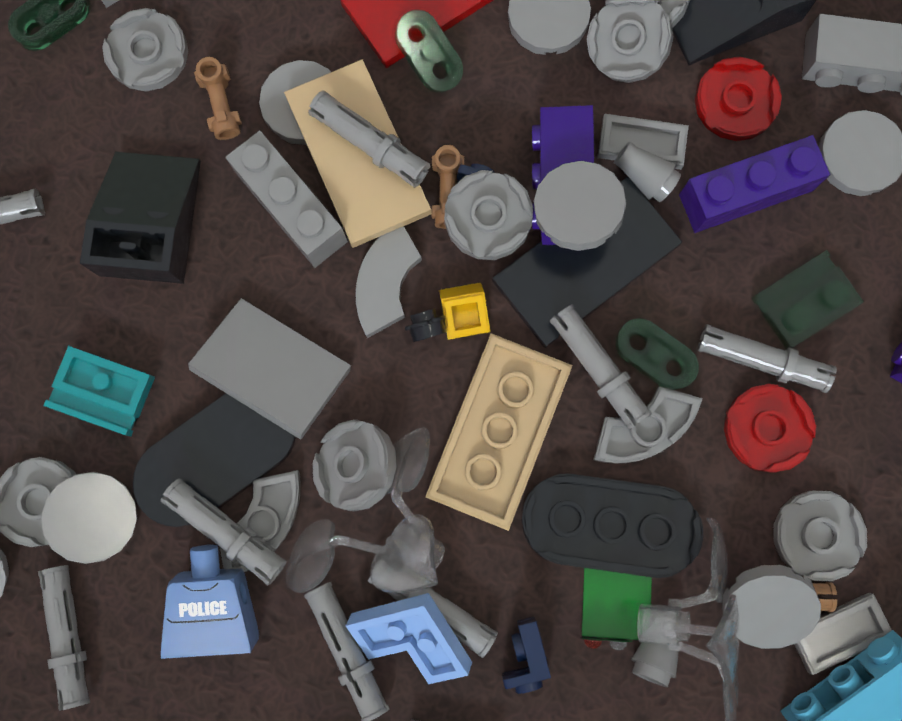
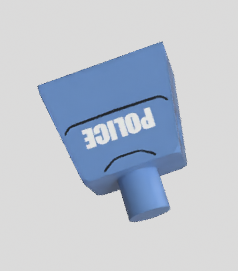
(208, 610)

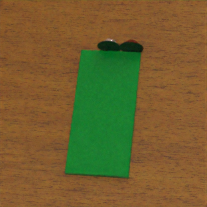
(612, 606)

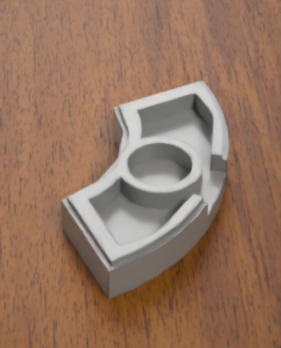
(381, 280)
(669, 420)
(270, 511)

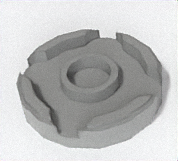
(548, 24)
(630, 39)
(152, 62)
(273, 101)
(862, 152)
(579, 205)
(488, 215)
(354, 465)
(35, 475)
(88, 517)
(803, 535)
(774, 606)

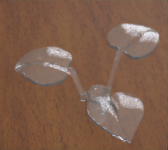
(409, 555)
(670, 625)

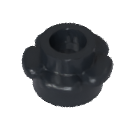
(426, 325)

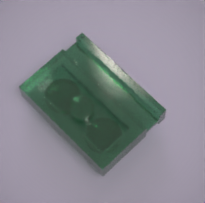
(807, 300)

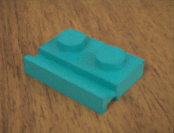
(99, 391)

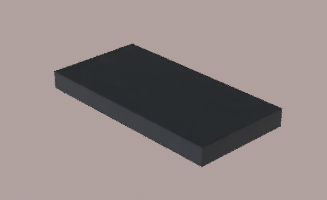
(556, 277)

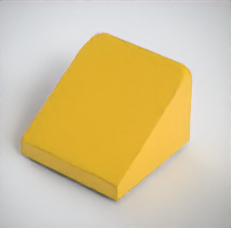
(464, 310)

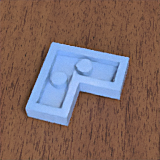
(412, 627)

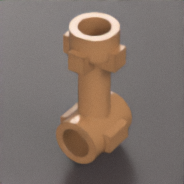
(215, 79)
(446, 163)

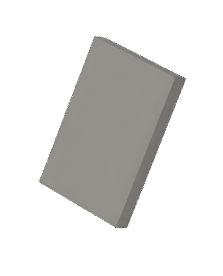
(270, 368)

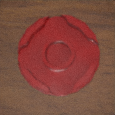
(734, 111)
(755, 436)

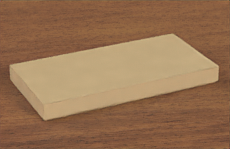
(364, 196)
(499, 431)

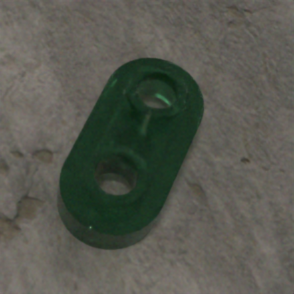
(48, 16)
(430, 51)
(658, 350)

